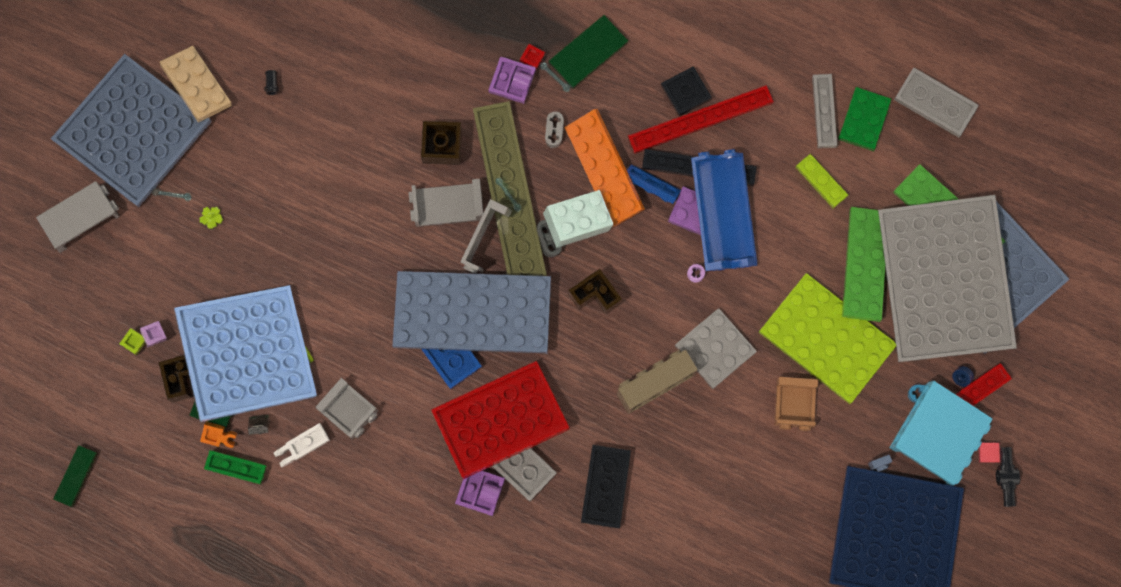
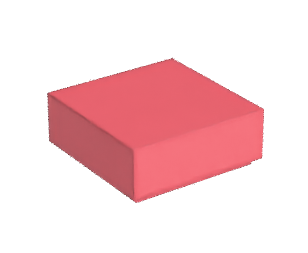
(989, 453)

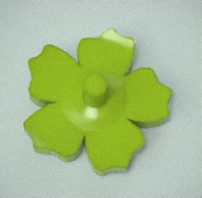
(211, 217)

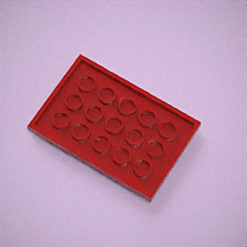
(500, 420)

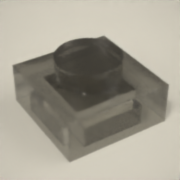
(258, 424)

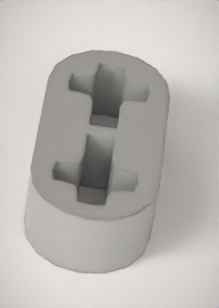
(549, 129)

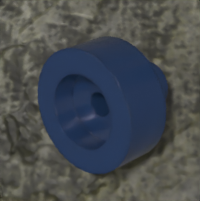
(963, 376)

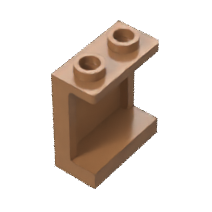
(795, 403)

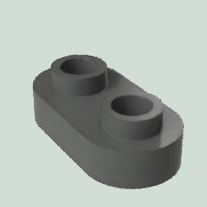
(547, 240)

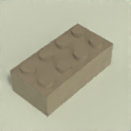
(657, 381)

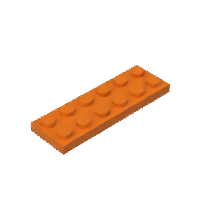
(604, 166)

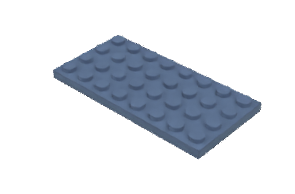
(472, 312)

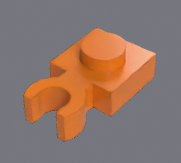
(214, 435)

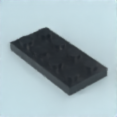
(606, 486)

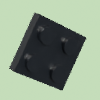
(686, 91)

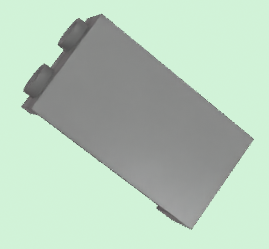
(446, 204)
(77, 215)
(479, 233)

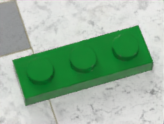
(235, 467)

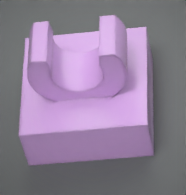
(153, 334)

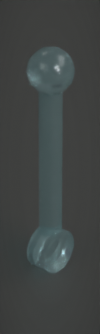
(566, 87)
(187, 197)
(517, 207)

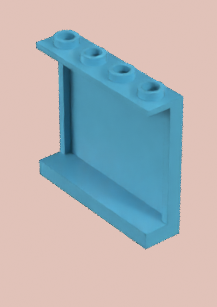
(942, 432)

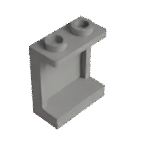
(347, 409)

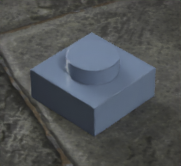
(880, 464)

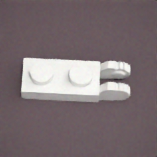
(303, 444)

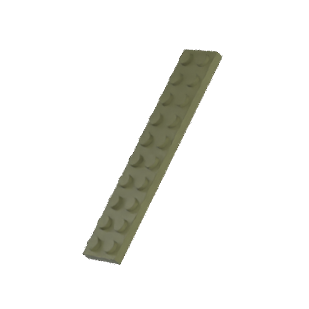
(504, 161)

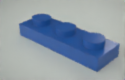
(653, 184)

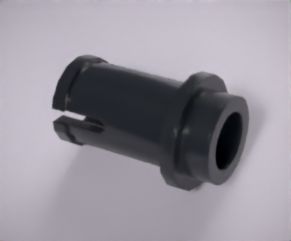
(271, 82)

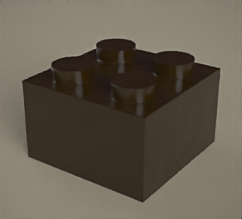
(441, 142)

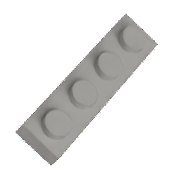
(824, 111)

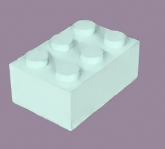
(578, 218)

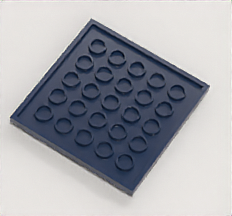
(895, 531)

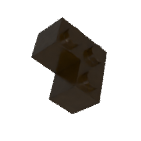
(595, 287)
(174, 377)

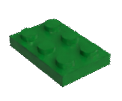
(864, 119)

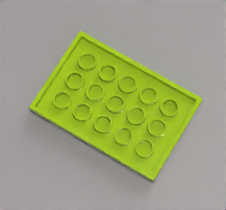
(830, 347)

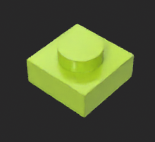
(133, 341)

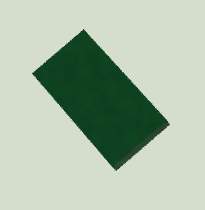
(588, 51)

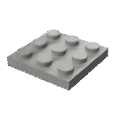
(716, 348)

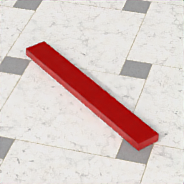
(700, 119)

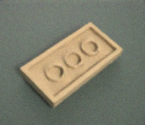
(195, 84)

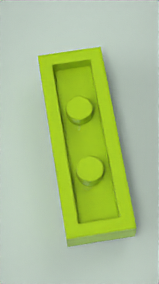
(821, 181)

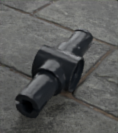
(1007, 477)

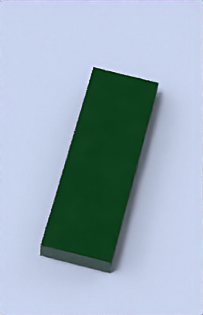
(75, 476)

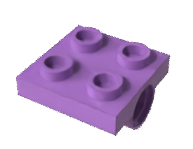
(512, 80)
(480, 492)

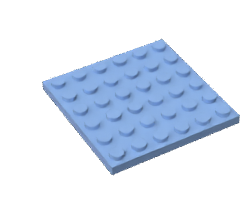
(245, 353)

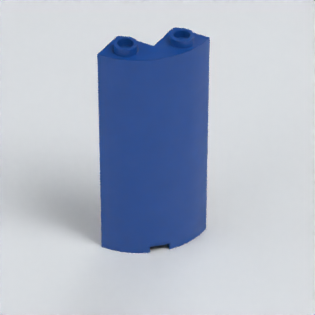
(724, 211)

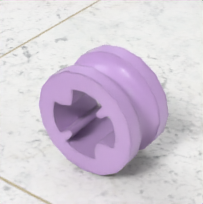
(690, 272)

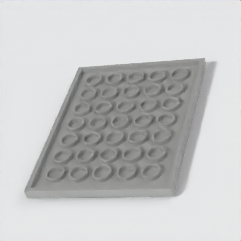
(947, 279)

